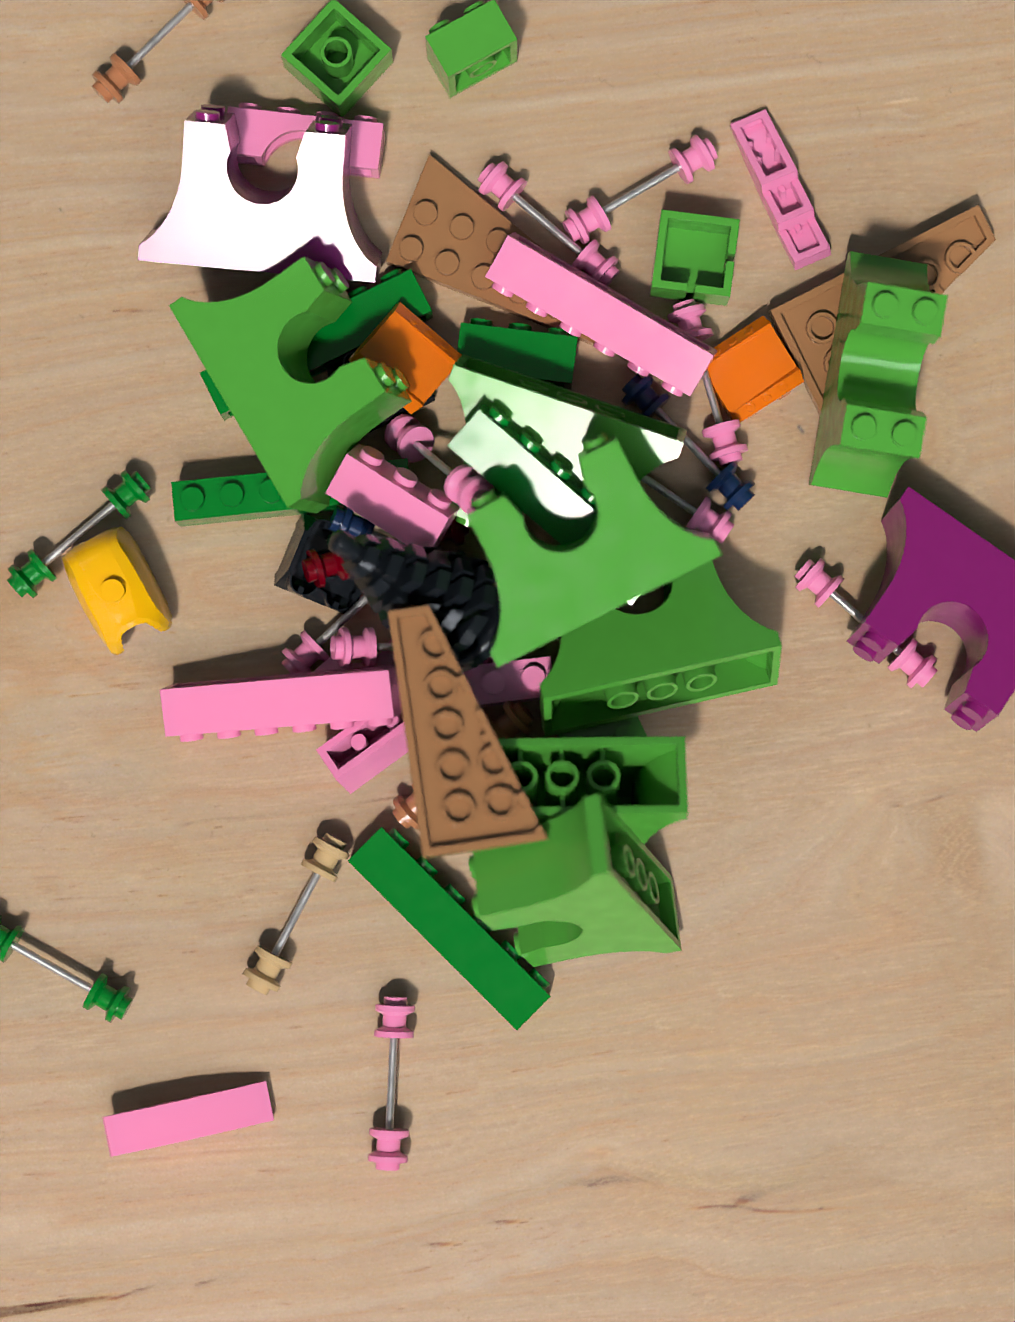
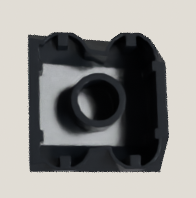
(310, 534)

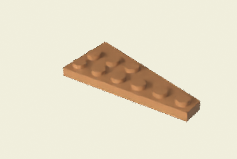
(454, 239)
(810, 319)
(457, 767)

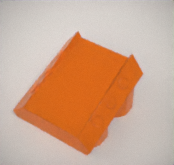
(412, 348)
(752, 370)

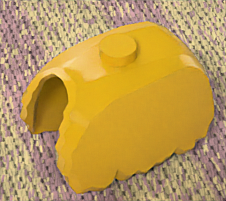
(115, 586)

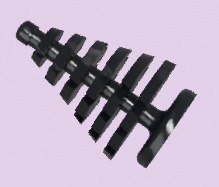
(411, 575)

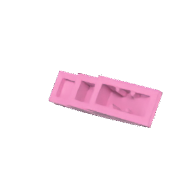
(780, 189)
(187, 1118)

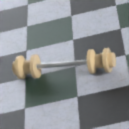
(264, 975)

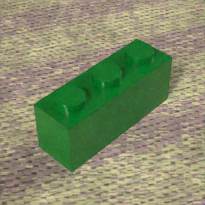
(519, 349)

